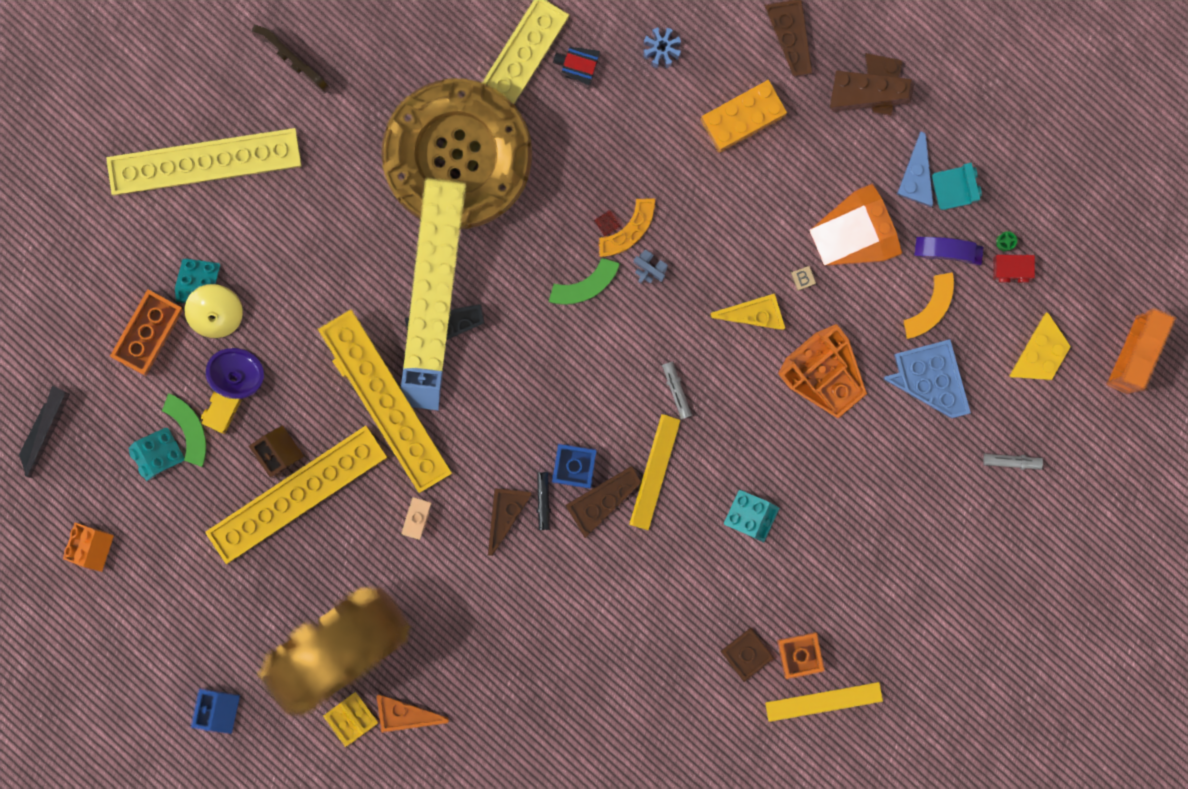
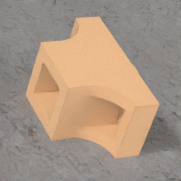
(416, 518)

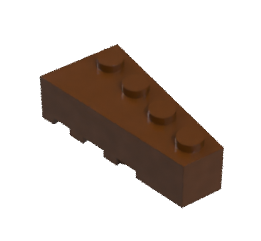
(867, 90)

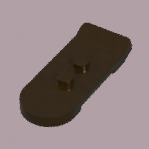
(286, 54)

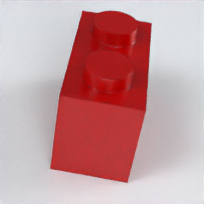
(1013, 268)

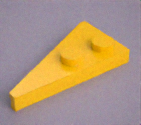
(757, 312)

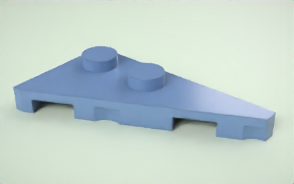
(916, 179)

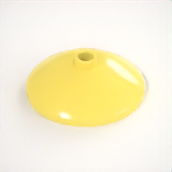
(215, 301)

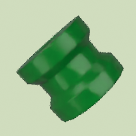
(1010, 240)

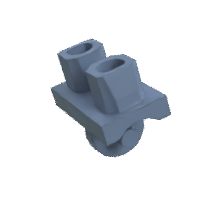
(657, 272)

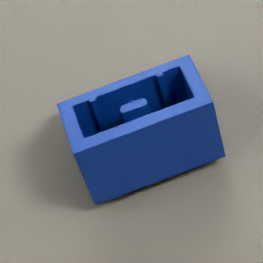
(215, 711)

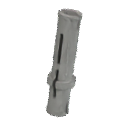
(676, 389)
(1013, 461)

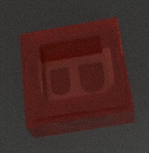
(606, 223)

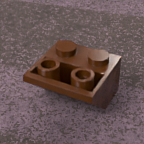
(276, 451)

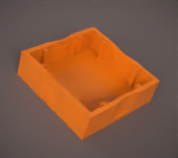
(1140, 351)

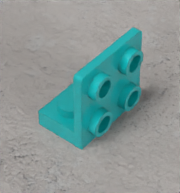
(194, 275)
(751, 515)

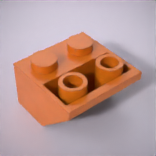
(88, 547)

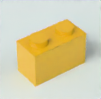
(220, 412)

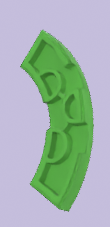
(587, 288)
(191, 426)

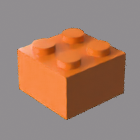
(800, 655)

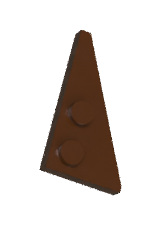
(506, 508)

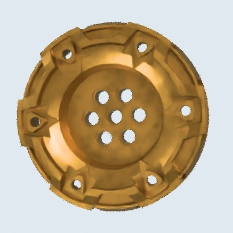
(439, 114)
(327, 658)

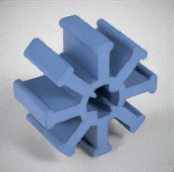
(668, 49)

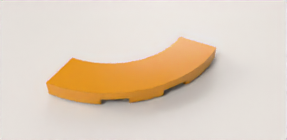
(631, 232)
(934, 310)

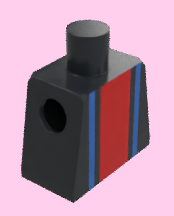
(578, 65)

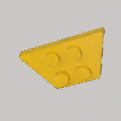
(1042, 353)

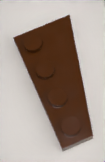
(790, 29)
(599, 502)

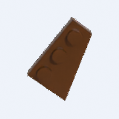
(884, 67)

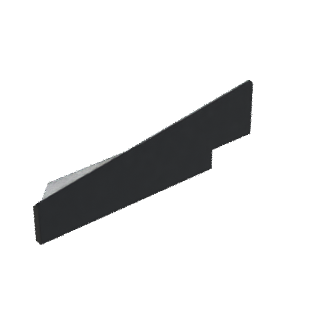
(42, 430)

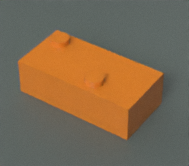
(146, 332)

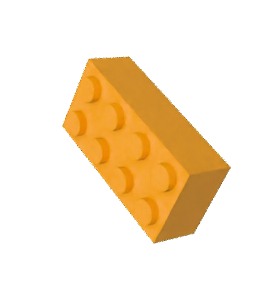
(743, 116)

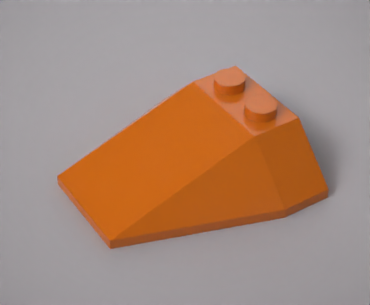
(857, 231)
(825, 371)

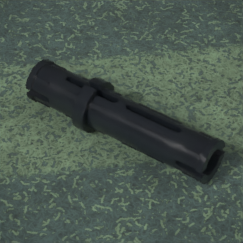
(543, 501)

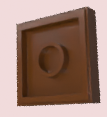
(747, 654)

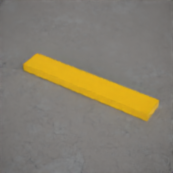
(654, 472)
(823, 701)

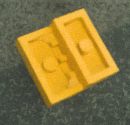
(350, 719)

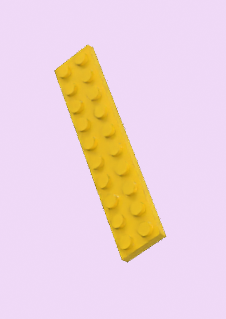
(384, 400)
(296, 494)

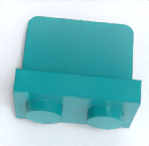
(956, 187)
(155, 453)

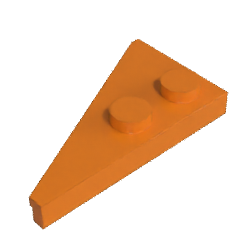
(400, 715)

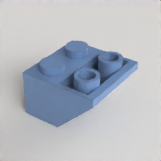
(422, 387)

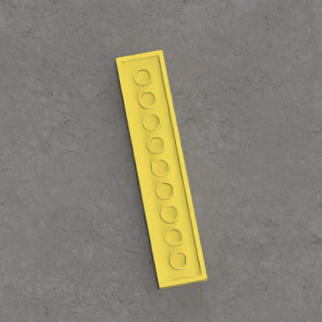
(520, 57)
(203, 161)
(434, 274)

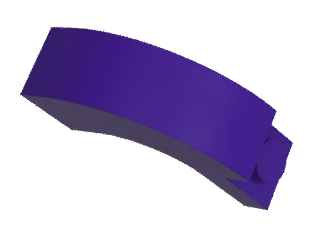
(949, 249)

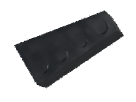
(461, 319)

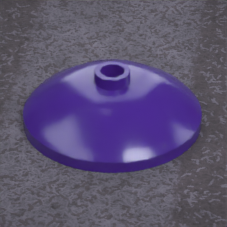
(235, 365)

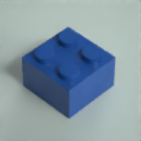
(574, 466)

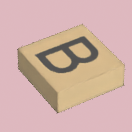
(803, 278)

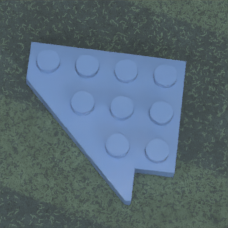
(932, 377)

